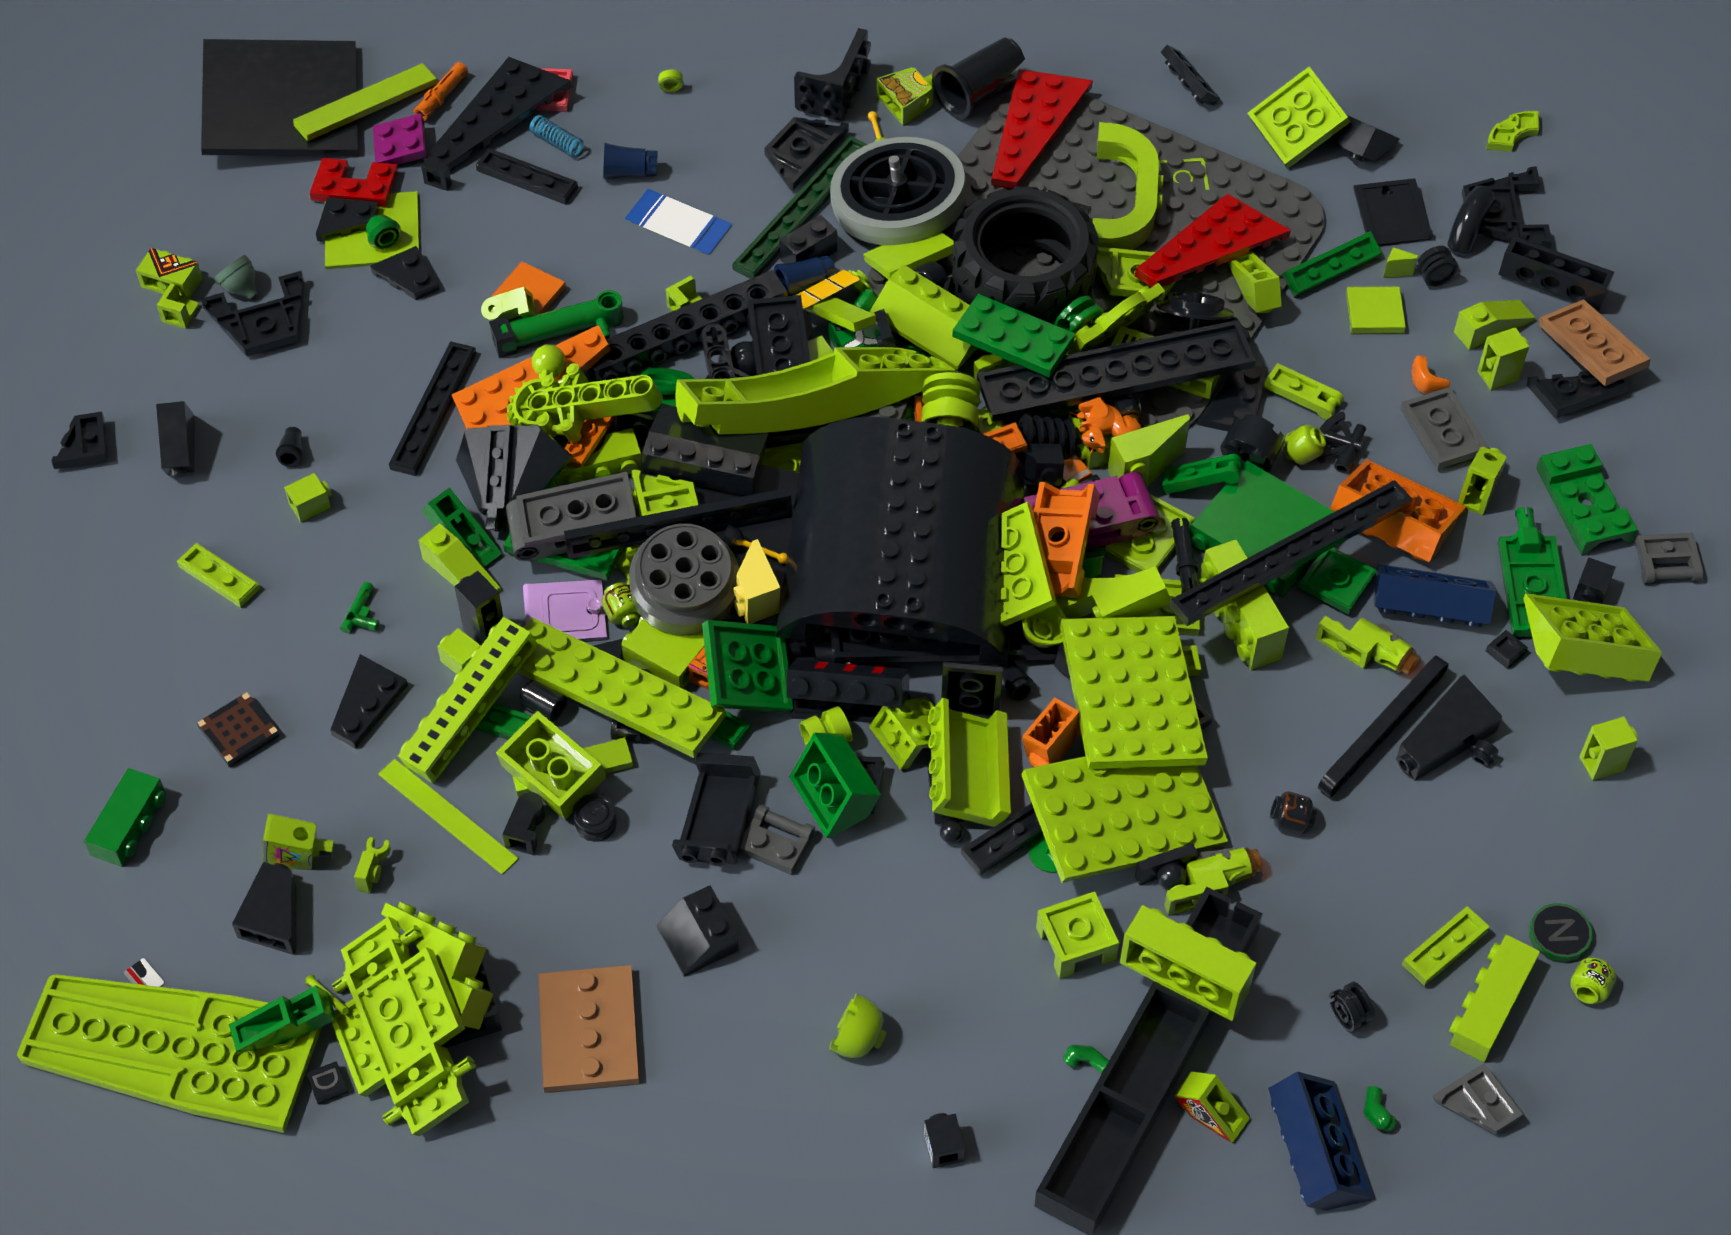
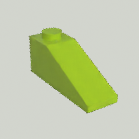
(1257, 283)
(1490, 318)
(449, 556)

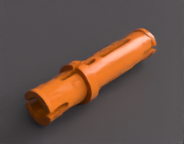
(435, 97)

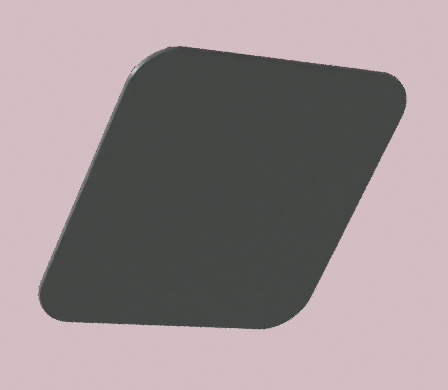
(1110, 190)

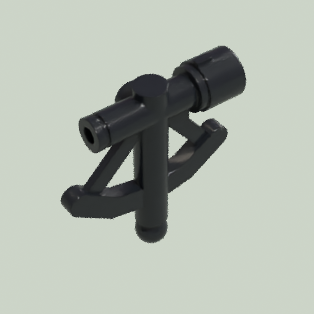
(1348, 444)

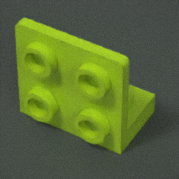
(903, 730)

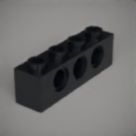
(1555, 272)

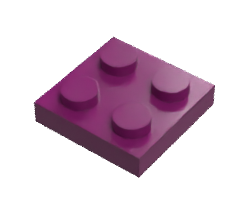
(400, 140)

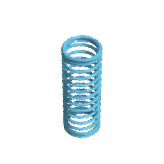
(571, 147)

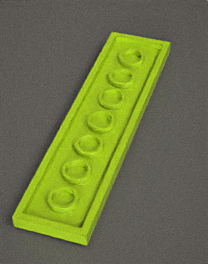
(620, 690)

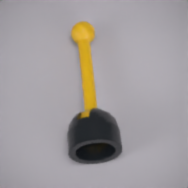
(734, 539)

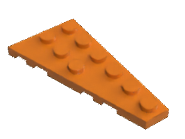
(486, 400)

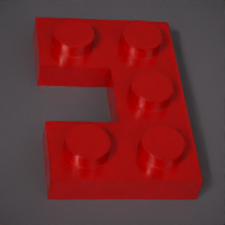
(331, 182)

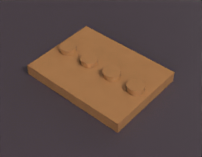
(588, 1029)

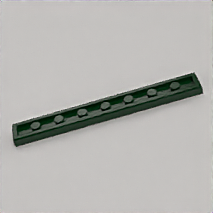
(794, 214)

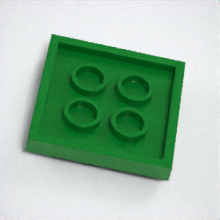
(746, 666)

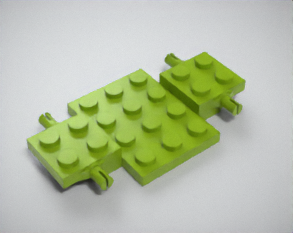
(398, 1026)

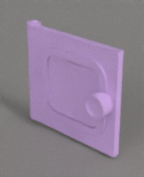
(566, 607)

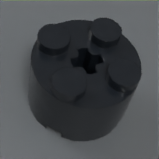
(1253, 441)

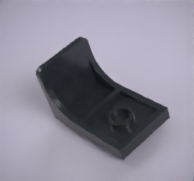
(835, 92)

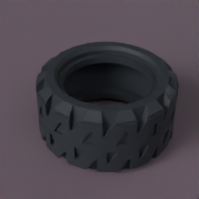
(1032, 219)

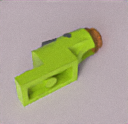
(1368, 642)
(1212, 870)

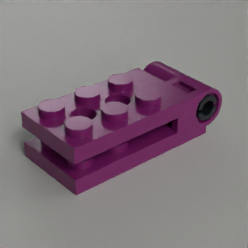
(1122, 512)

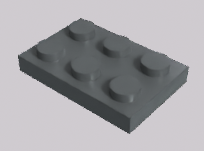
(1443, 427)

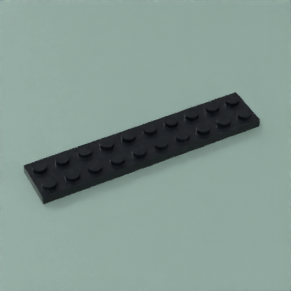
(1118, 370)

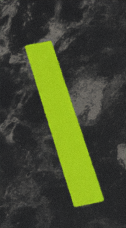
(448, 816)

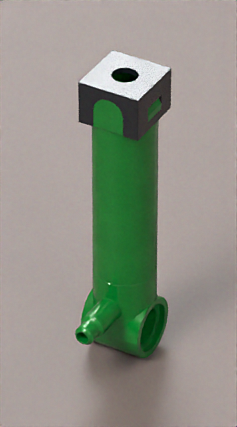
(602, 311)

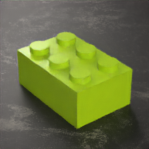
(551, 764)

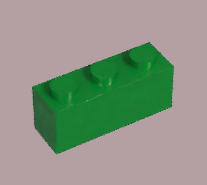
(125, 817)

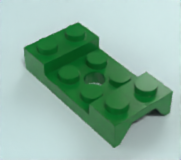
(1576, 476)

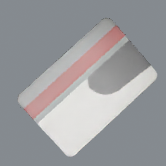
(143, 974)

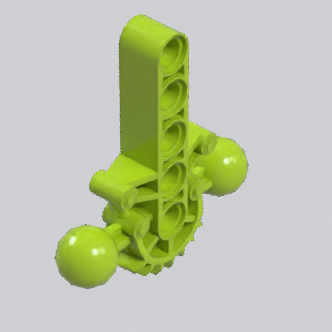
(573, 399)

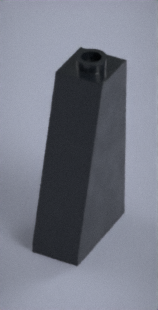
(1448, 729)

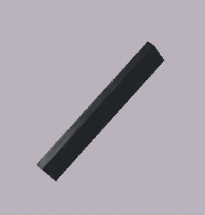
(432, 409)

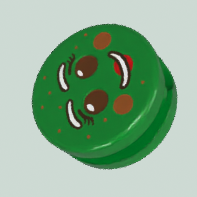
(1079, 314)

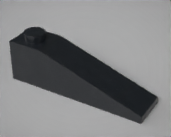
(1364, 140)

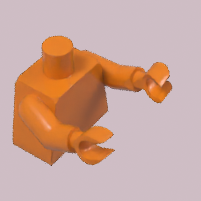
(1051, 734)

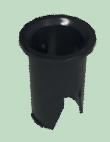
(976, 77)

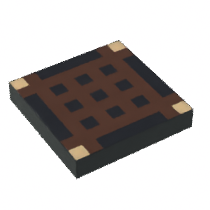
(238, 729)

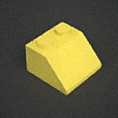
(757, 587)

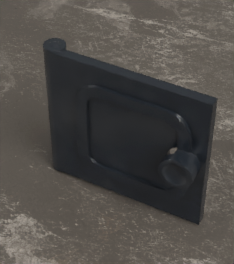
(1392, 211)

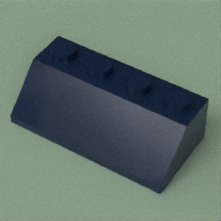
(1434, 595)
(1320, 1142)

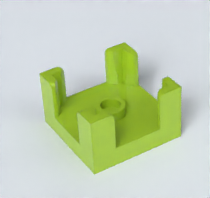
(1077, 932)

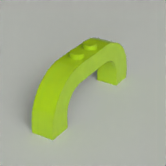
(1136, 151)

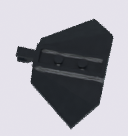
(508, 463)

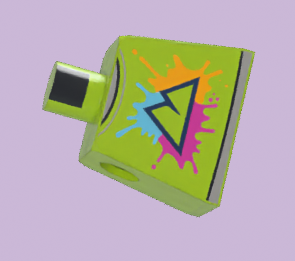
(293, 843)

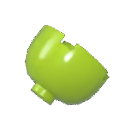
(859, 1029)

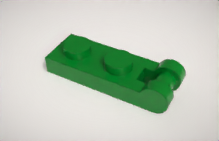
(1202, 473)

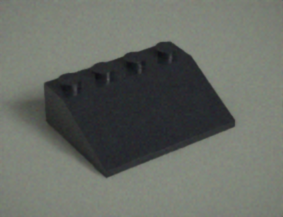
(702, 455)

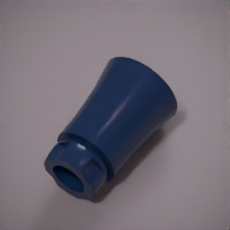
(628, 161)
(804, 274)

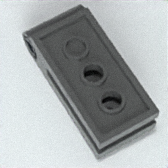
(541, 517)

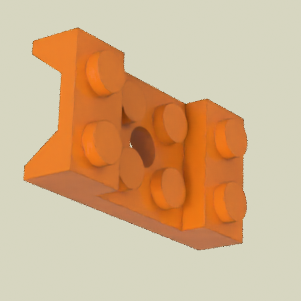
(1068, 513)

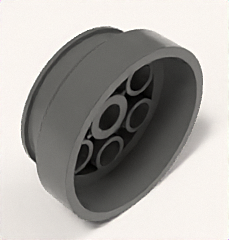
(660, 602)

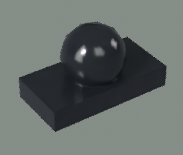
(1166, 867)

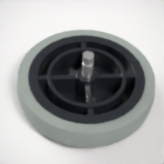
(898, 190)

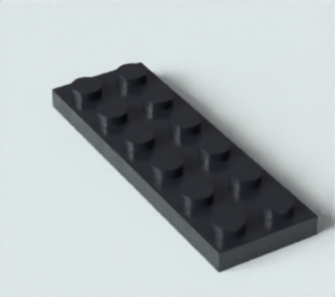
(779, 344)

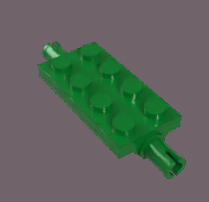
(1528, 566)

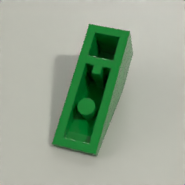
(456, 518)

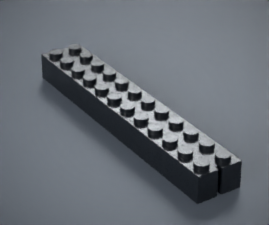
(1136, 1082)

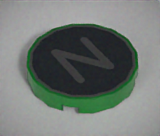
(1560, 932)

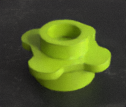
(861, 284)

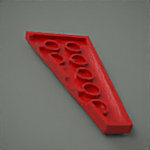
(1034, 118)
(1213, 238)

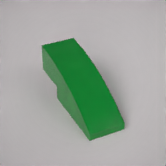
(283, 1020)

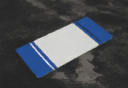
(678, 221)

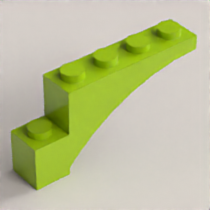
(457, 957)

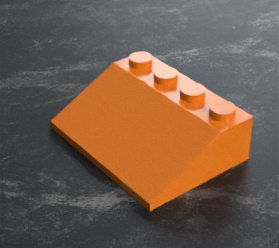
(1417, 529)

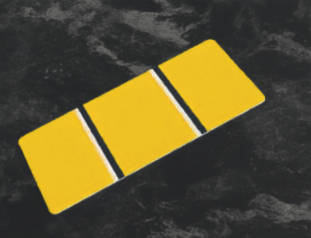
(827, 287)

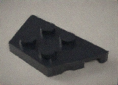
(801, 147)

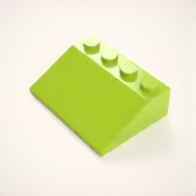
(1590, 638)

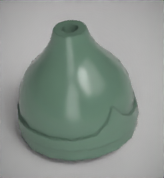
(239, 278)

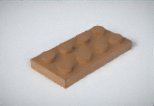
(1594, 342)

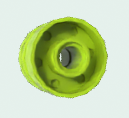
(951, 400)

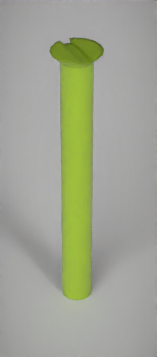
(310, 981)

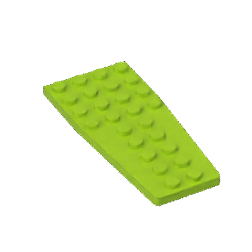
(165, 1049)

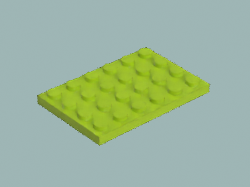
(1132, 692)
(1119, 815)

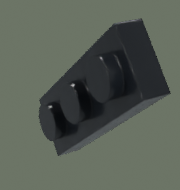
(1189, 76)

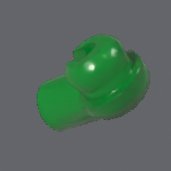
(1087, 1054)
(1375, 1112)

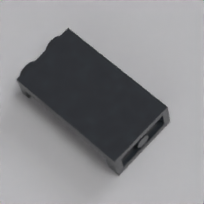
(718, 809)

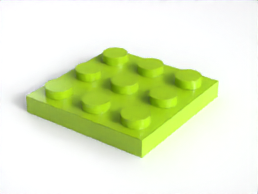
(1299, 117)

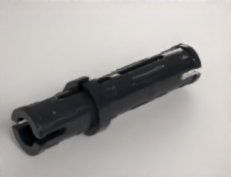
(1186, 566)

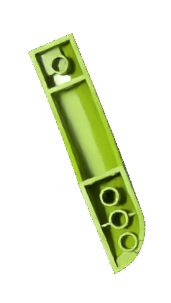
(808, 394)

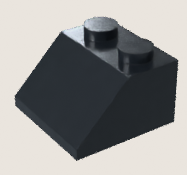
(698, 931)

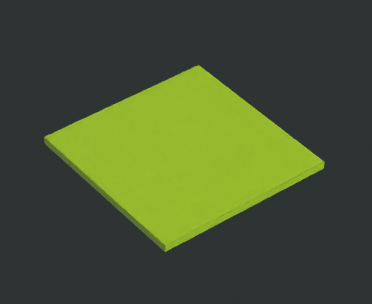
(354, 248)

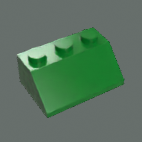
(834, 783)

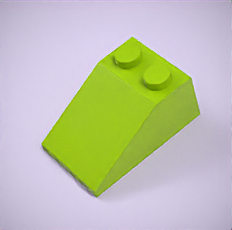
(1149, 449)

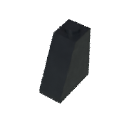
(176, 438)
(269, 910)

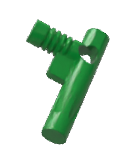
(360, 612)

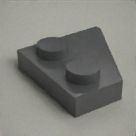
(1480, 1100)

